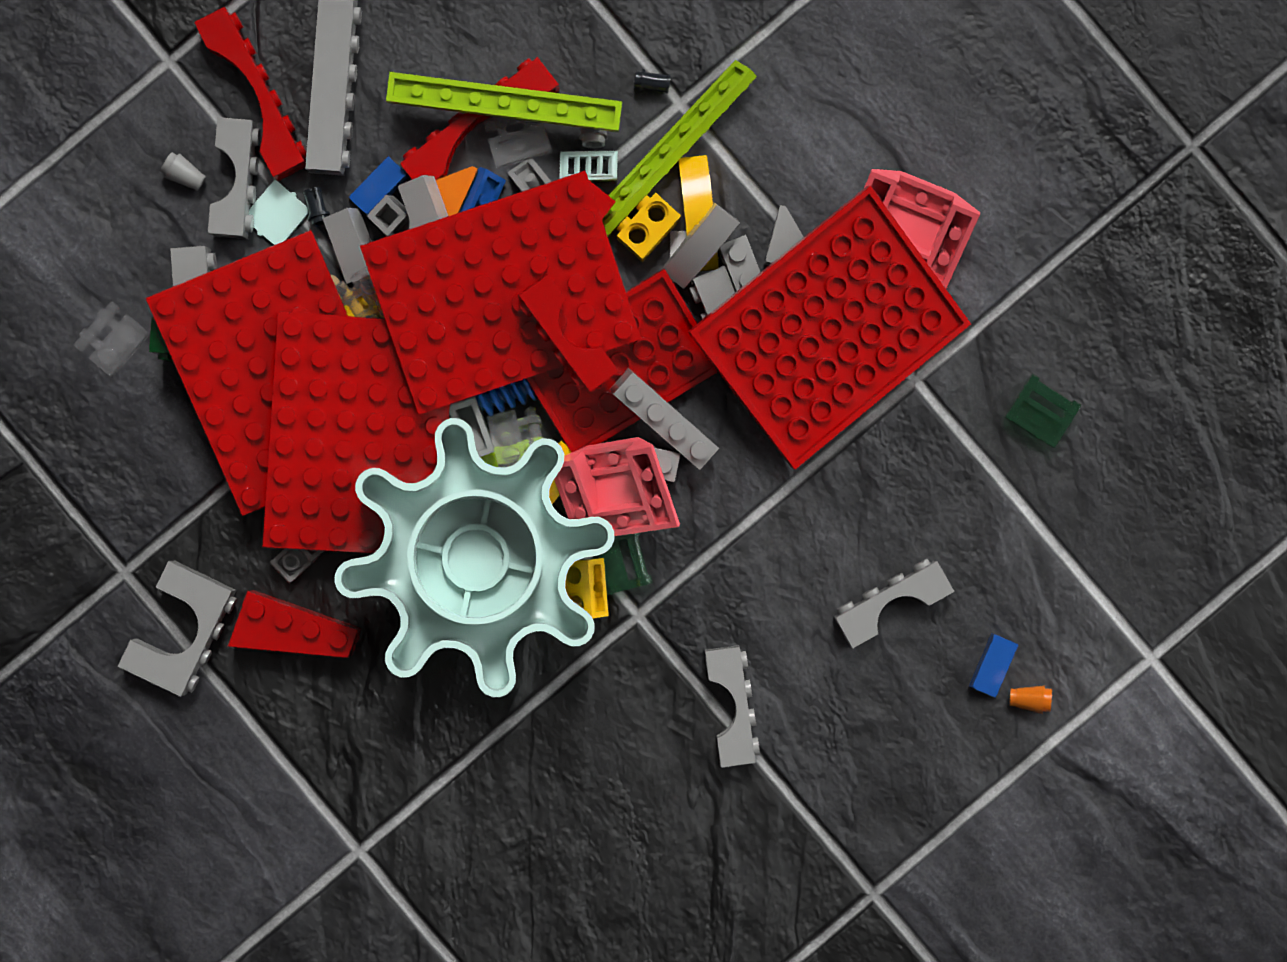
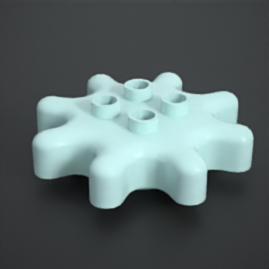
(474, 557)

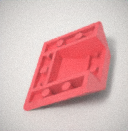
(929, 215)
(618, 484)

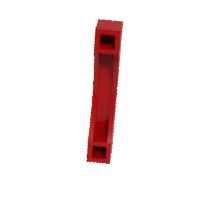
(278, 145)
(437, 153)

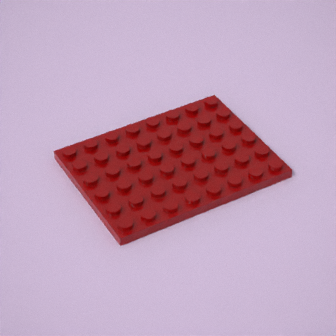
(458, 284)
(830, 327)
(225, 343)
(333, 416)

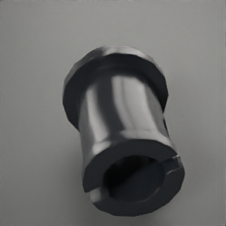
(651, 81)
(315, 206)

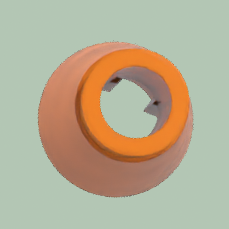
(1034, 699)

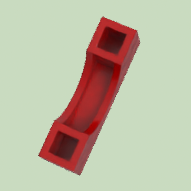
(590, 364)

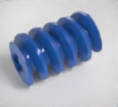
(505, 394)

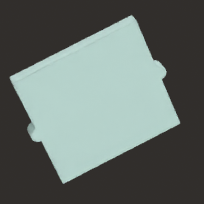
(277, 213)

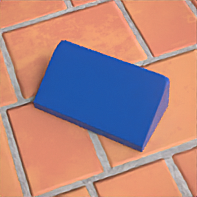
(380, 182)
(993, 665)

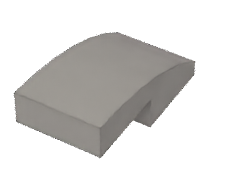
(293, 562)

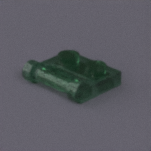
(1037, 418)
(615, 568)

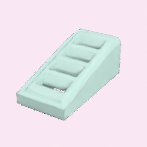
(612, 156)

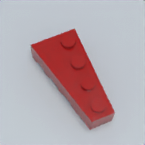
(286, 627)

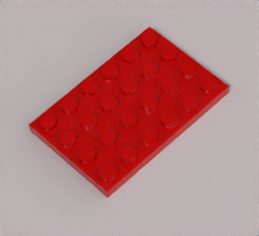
(662, 358)

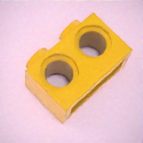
(654, 231)
(588, 588)

